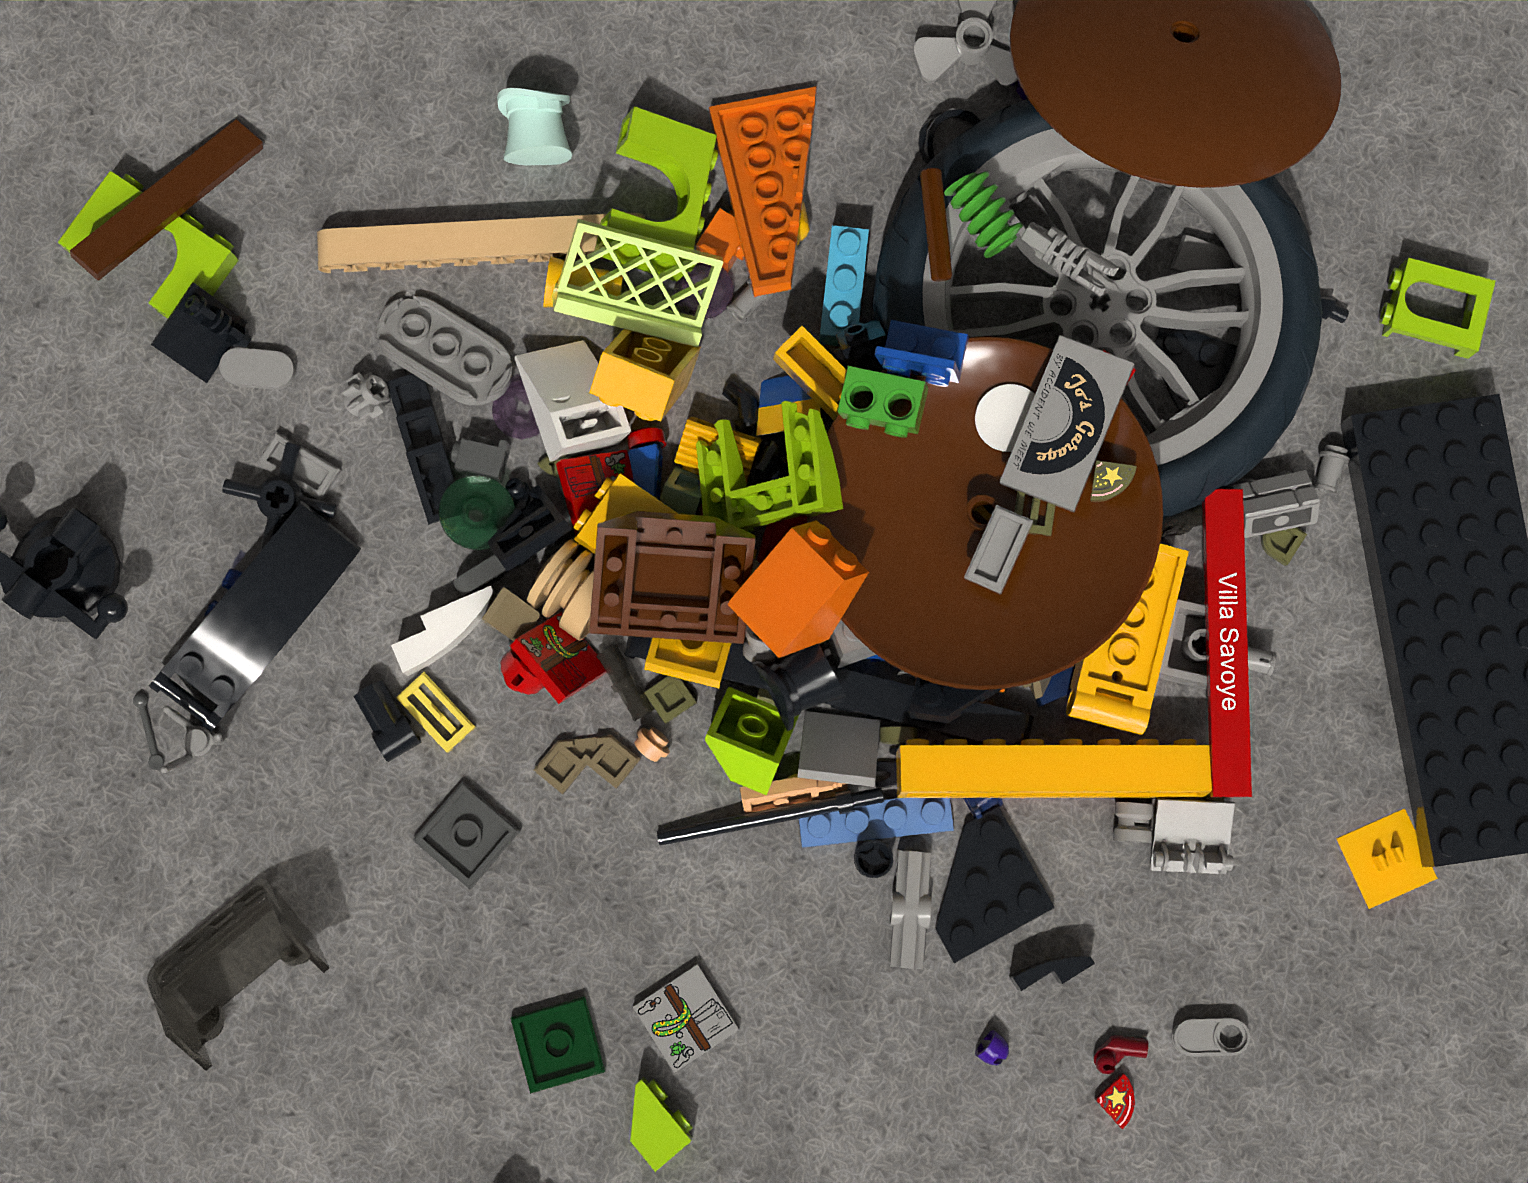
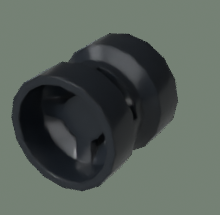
(878, 856)

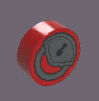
(646, 437)

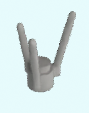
(196, 741)

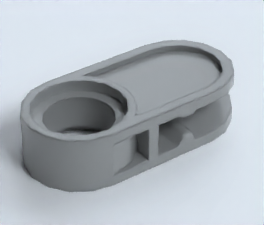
(1202, 1037)

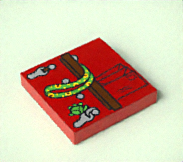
(584, 476)
(558, 659)

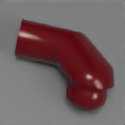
(1115, 1049)

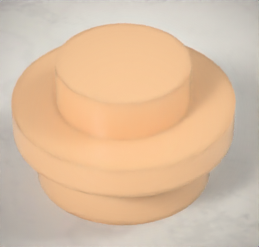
(652, 743)

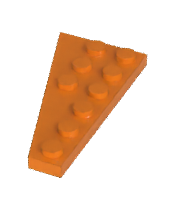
(765, 168)

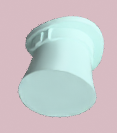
(534, 127)

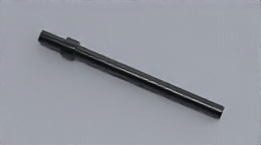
(844, 802)

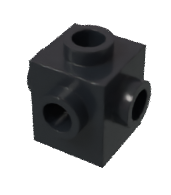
(859, 344)

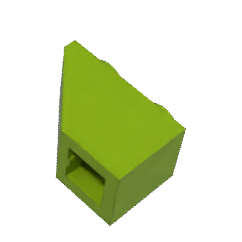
(655, 1128)

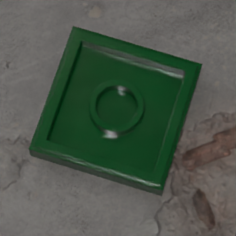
(557, 1044)

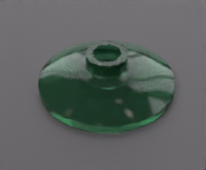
(474, 494)

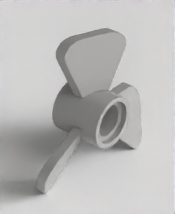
(938, 54)

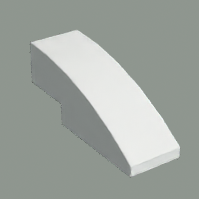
(443, 631)

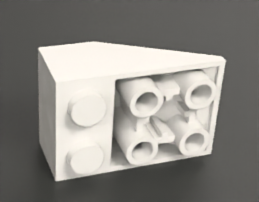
(563, 408)

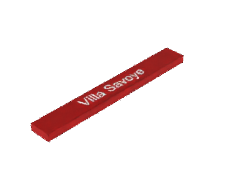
(1227, 643)

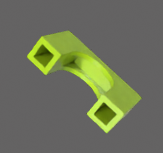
(685, 158)
(198, 259)

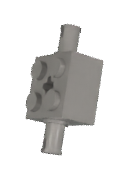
(1180, 659)

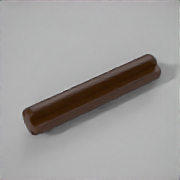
(936, 224)

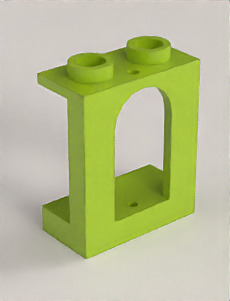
(1400, 320)

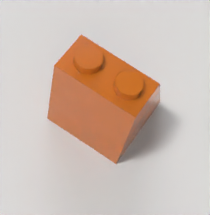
(799, 590)

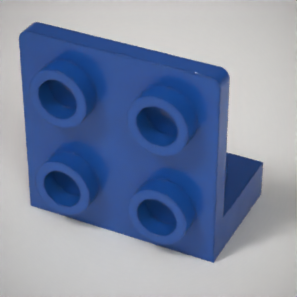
(923, 352)

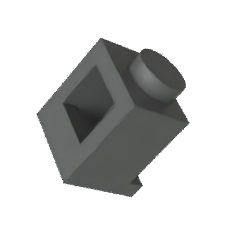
(481, 457)

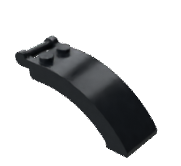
(258, 614)

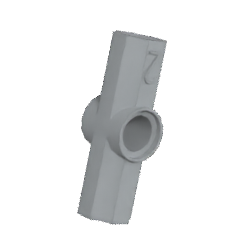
(910, 909)

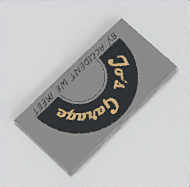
(1067, 423)

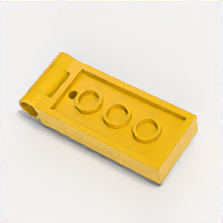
(1132, 653)

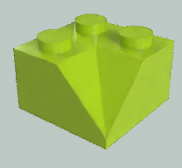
(748, 739)

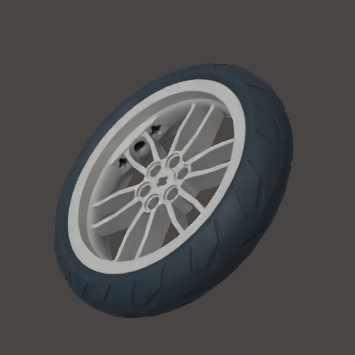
(1273, 263)

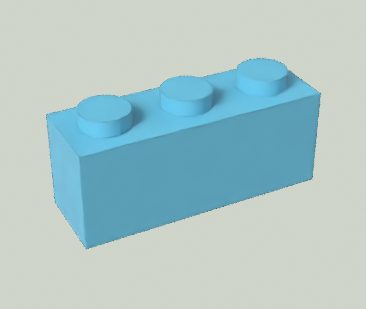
(843, 281)

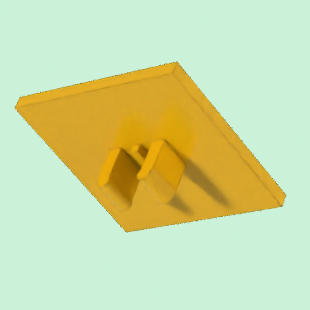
(1385, 858)

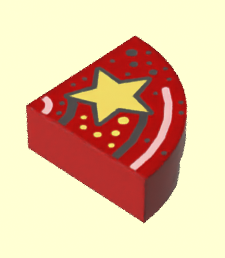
(1118, 1100)

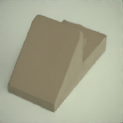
(510, 615)

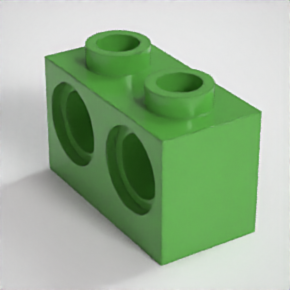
(885, 391)

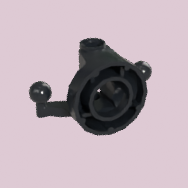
(81, 590)

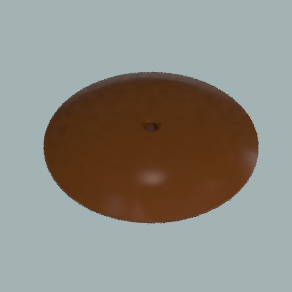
(1180, 84)
(916, 535)

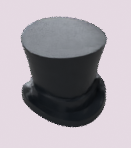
(799, 682)

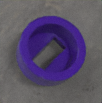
(995, 1051)

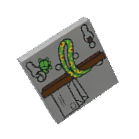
(686, 1018)

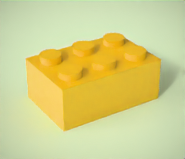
(644, 373)

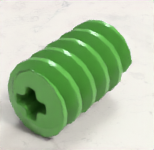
(983, 213)

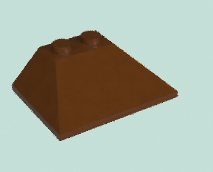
(669, 577)

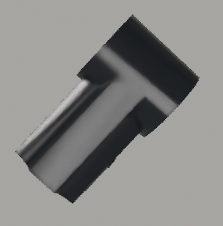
(389, 726)

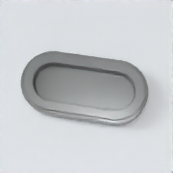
(257, 368)

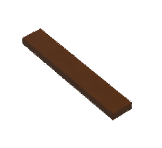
(166, 200)

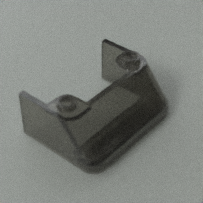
(222, 960)

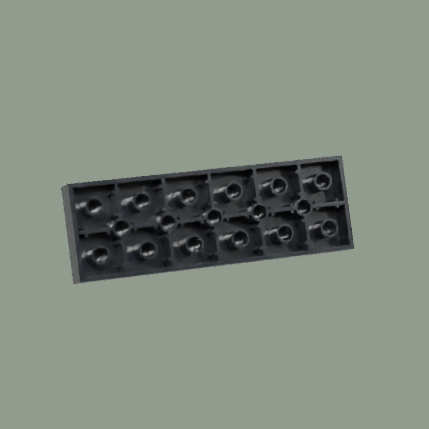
(1450, 615)

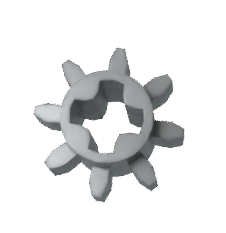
(365, 395)

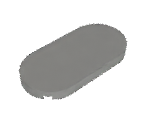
(444, 350)

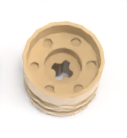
(568, 585)

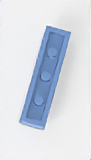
(878, 821)

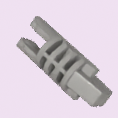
(1068, 256)

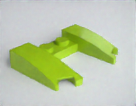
(807, 491)

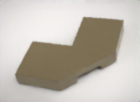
(571, 756)

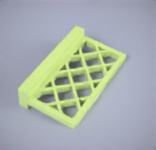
(627, 313)

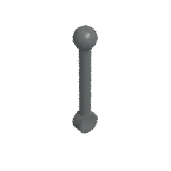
(155, 761)

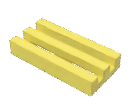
(414, 689)

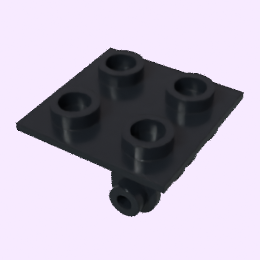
(201, 333)

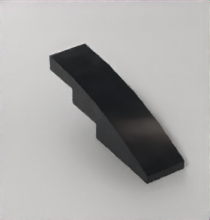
(422, 441)

